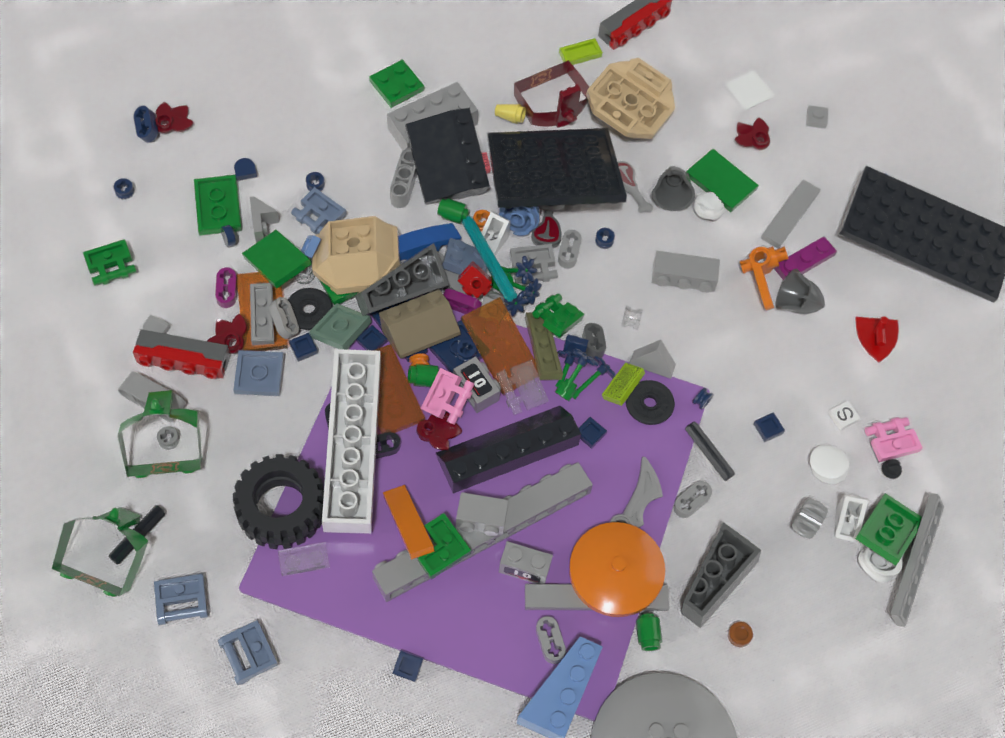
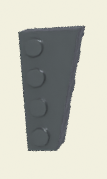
(408, 280)
(721, 572)

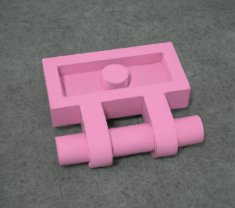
(441, 394)
(895, 445)

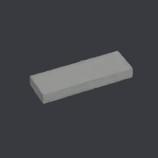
(261, 320)

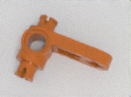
(772, 261)

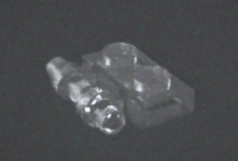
(528, 385)

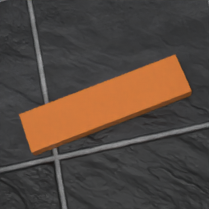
(408, 522)

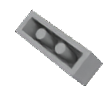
(685, 271)

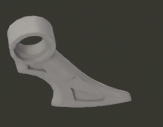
(647, 490)

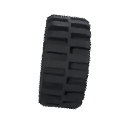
(271, 474)

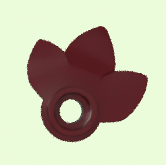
(174, 118)
(753, 136)
(230, 332)
(439, 431)

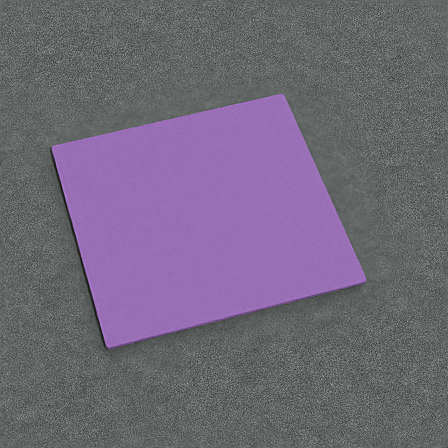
(472, 613)

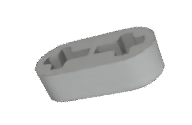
(565, 247)
(284, 318)
(689, 495)
(556, 638)

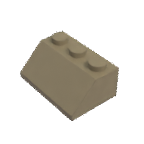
(419, 323)

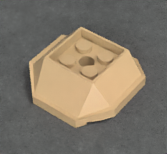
(636, 84)
(355, 253)

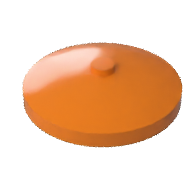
(617, 569)

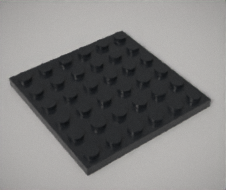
(555, 168)

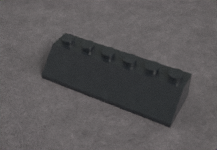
(508, 448)

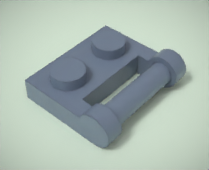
(180, 591)
(255, 648)

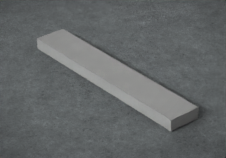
(917, 560)
(564, 598)

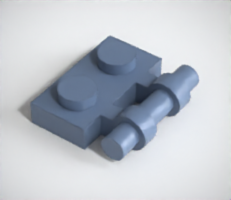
(320, 206)

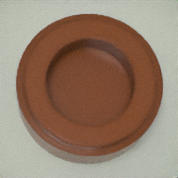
(740, 634)

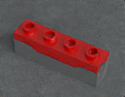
(632, 21)
(181, 354)

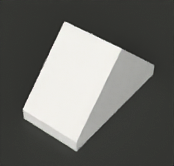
(496, 231)
(849, 517)

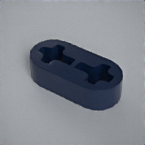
(149, 122)

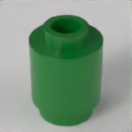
(453, 210)
(422, 375)
(649, 632)

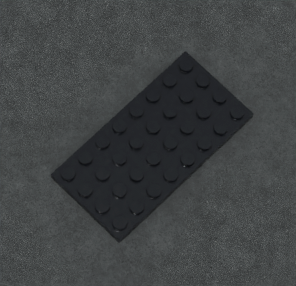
(927, 233)

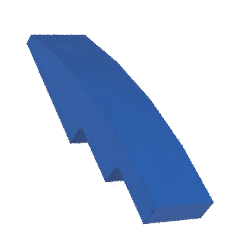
(417, 240)

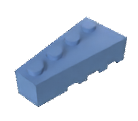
(558, 698)

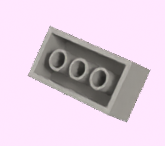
(443, 100)

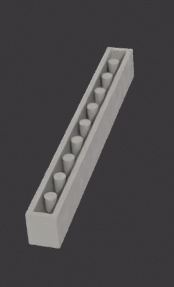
(523, 510)

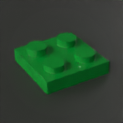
(396, 83)

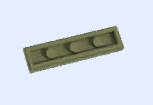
(543, 349)

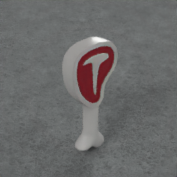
(628, 176)

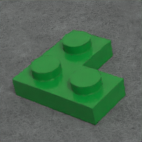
(449, 547)

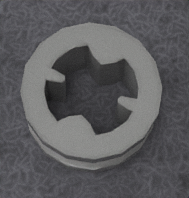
(162, 434)

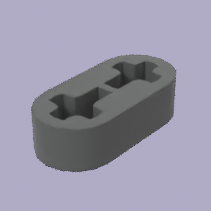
(597, 340)

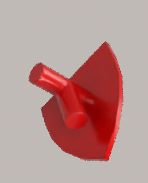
(877, 335)

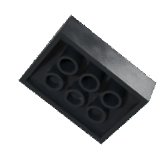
(447, 156)

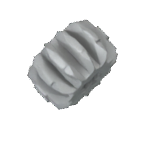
(809, 518)

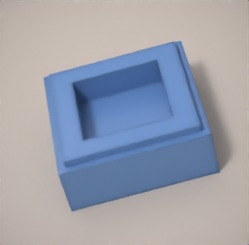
(310, 245)

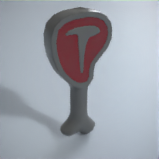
(547, 231)

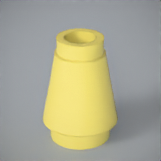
(511, 112)

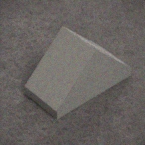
(654, 359)

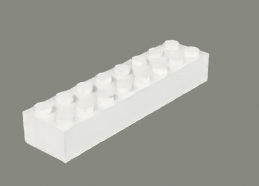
(352, 442)

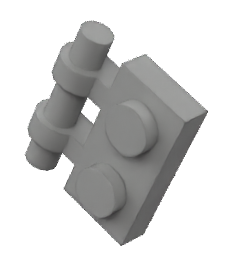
(543, 258)

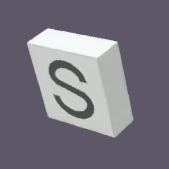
(844, 415)

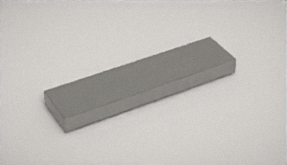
(790, 214)

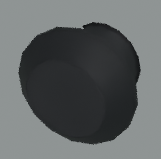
(892, 468)

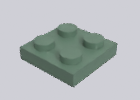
(340, 327)

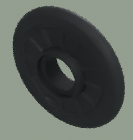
(309, 296)
(650, 415)

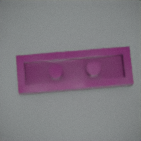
(807, 257)

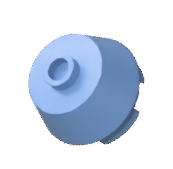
(521, 219)

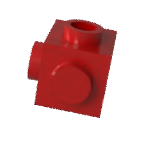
(475, 280)

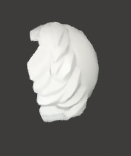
(708, 205)

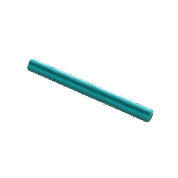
(489, 259)

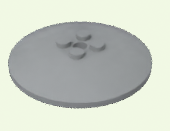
(662, 708)

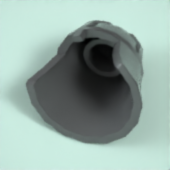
(673, 190)
(799, 294)

